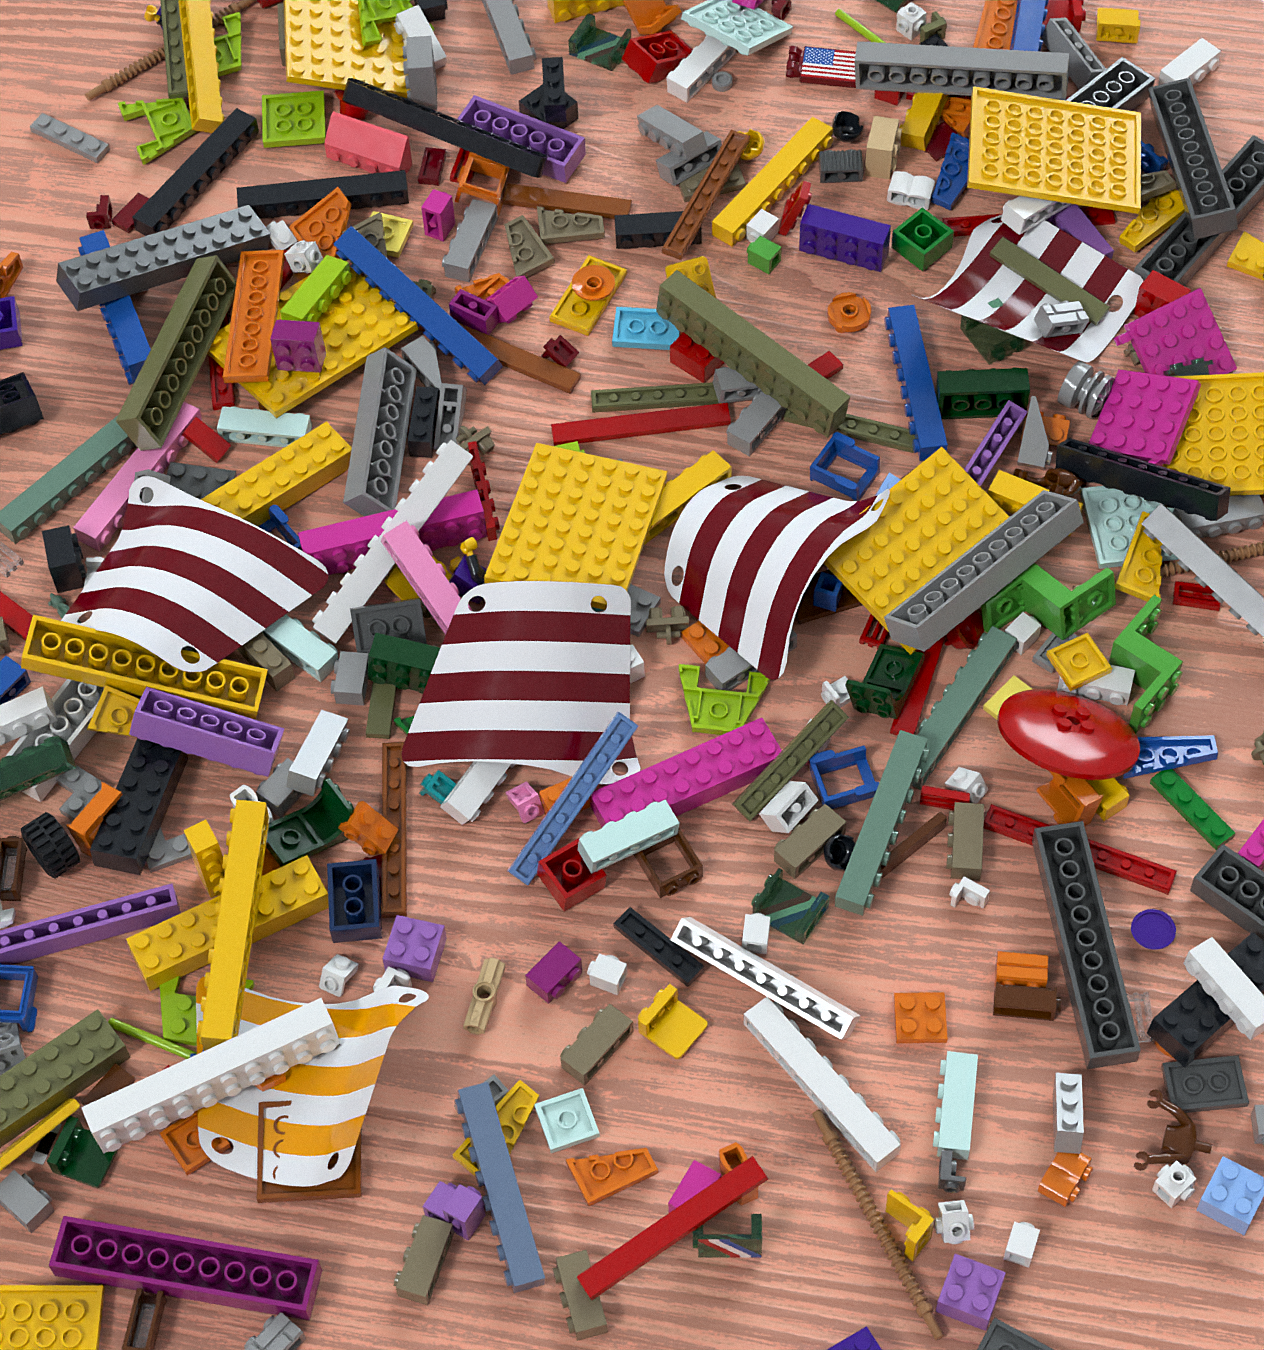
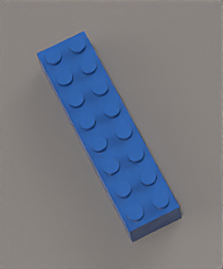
(121, 319)

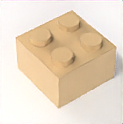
(883, 147)

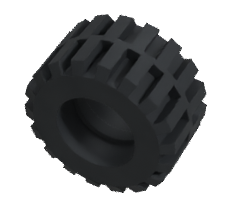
(50, 845)

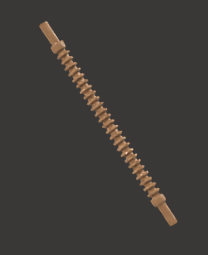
(107, 84)
(1227, 556)
(924, 1308)

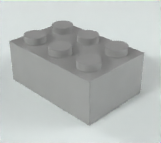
(420, 71)

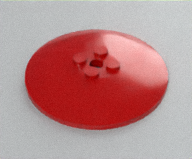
(1068, 734)

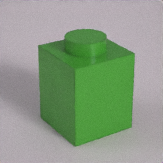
(764, 254)

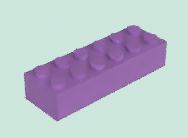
(562, 147)
(206, 731)

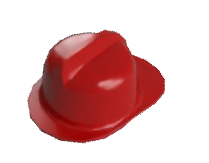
(349, 109)
(966, 633)

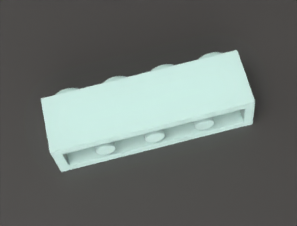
(261, 427)
(302, 647)
(628, 835)
(957, 1104)

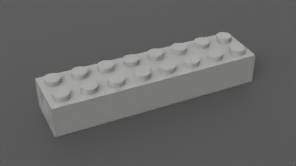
(380, 433)

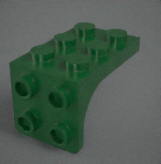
(886, 682)
(311, 827)

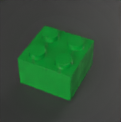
(922, 239)

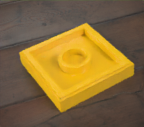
(1079, 661)

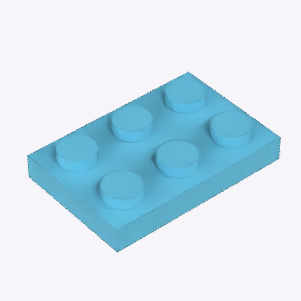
(642, 329)

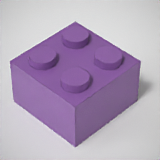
(415, 947)
(970, 1292)

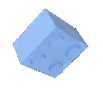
(1232, 1195)

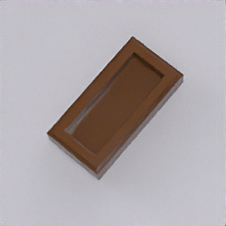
(112, 1081)

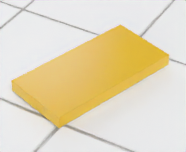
(582, 314)
(37, 1132)

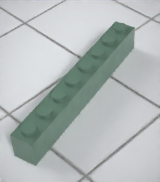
(64, 481)
(964, 696)
(881, 823)

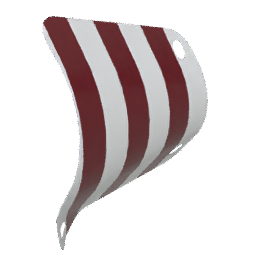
(985, 279)
(753, 557)
(193, 578)
(528, 679)

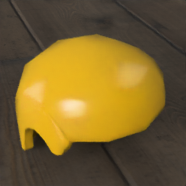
(755, 145)

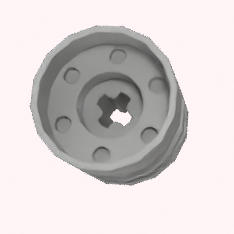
(1082, 388)

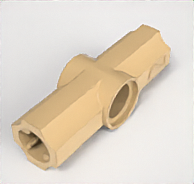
(487, 983)

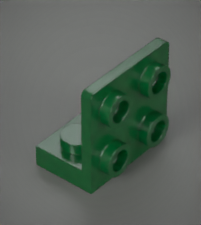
(79, 1155)

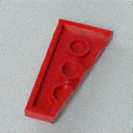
(483, 487)

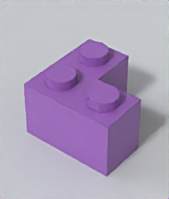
(456, 1206)

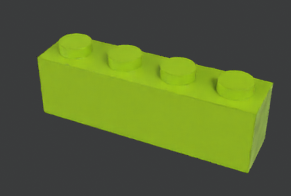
(318, 290)

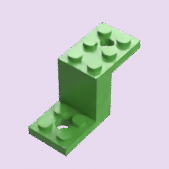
(1051, 601)
(1153, 666)

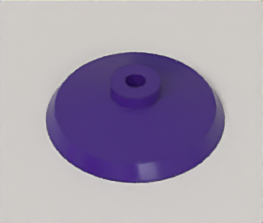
(1153, 929)

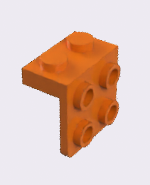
(651, 15)

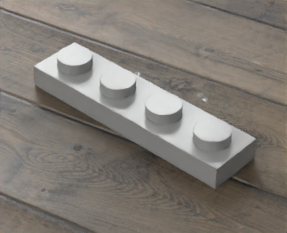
(70, 138)

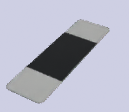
(45, 1145)

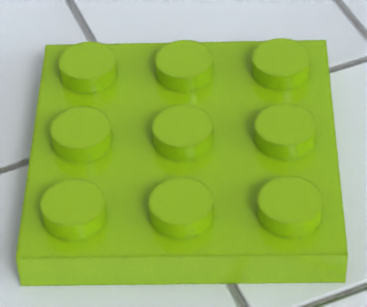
(293, 119)

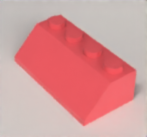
(366, 145)

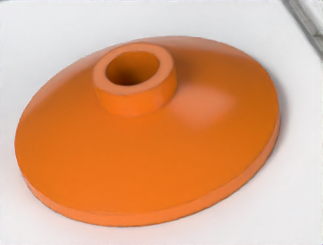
(593, 283)

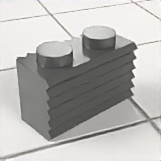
(840, 166)

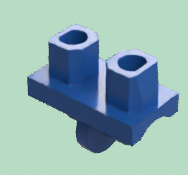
(1150, 160)

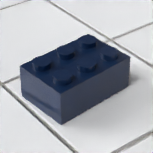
(354, 901)

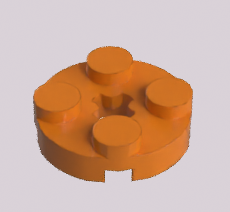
(845, 322)

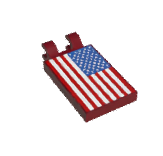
(822, 66)

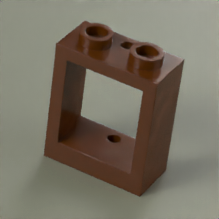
(685, 878)

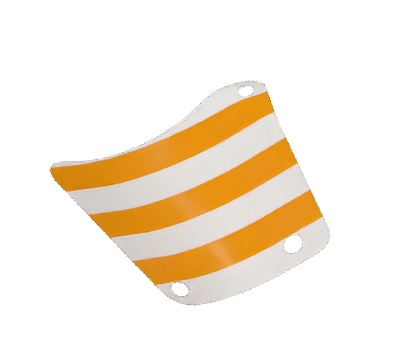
(326, 1092)

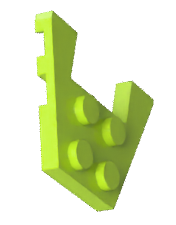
(378, 11)
(229, 45)
(168, 121)
(719, 710)
(180, 1013)

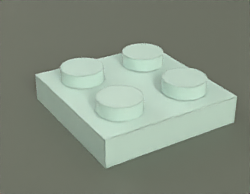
(567, 1120)

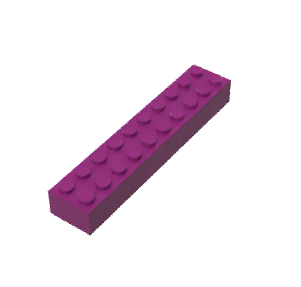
(186, 1267)

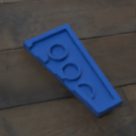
(953, 173)
(1172, 752)

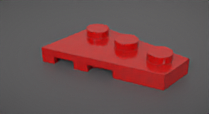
(794, 207)

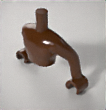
(1057, 479)
(1178, 1140)

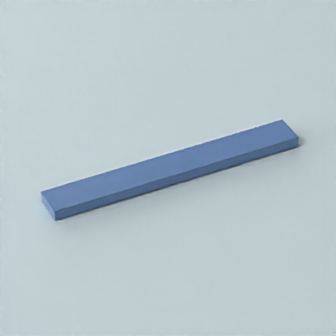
(573, 797)

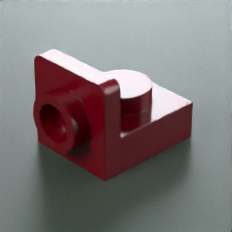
(781, 8)
(103, 216)
(560, 351)

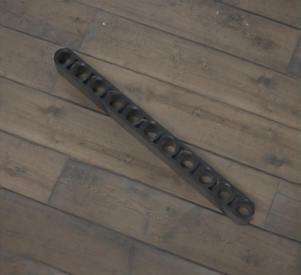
(445, 127)

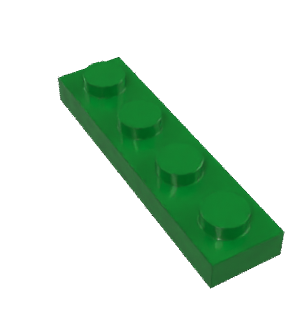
(1192, 808)

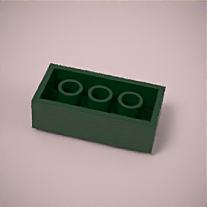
(980, 392)
(401, 662)

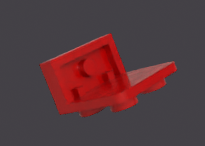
(1066, 9)

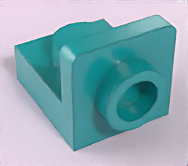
(437, 786)

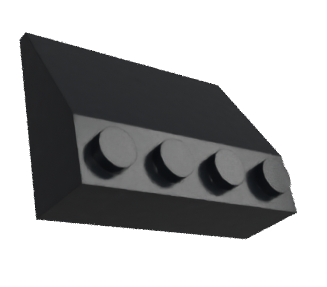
(17, 404)

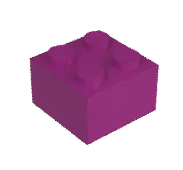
(298, 346)

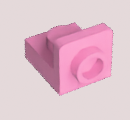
(526, 802)

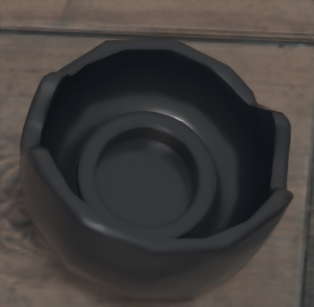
(847, 127)
(838, 851)

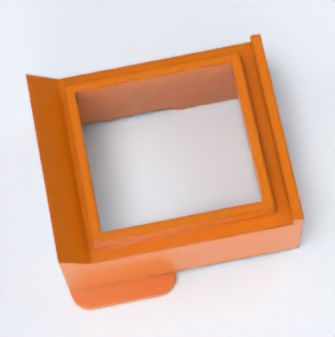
(487, 167)
(1064, 805)
(92, 816)

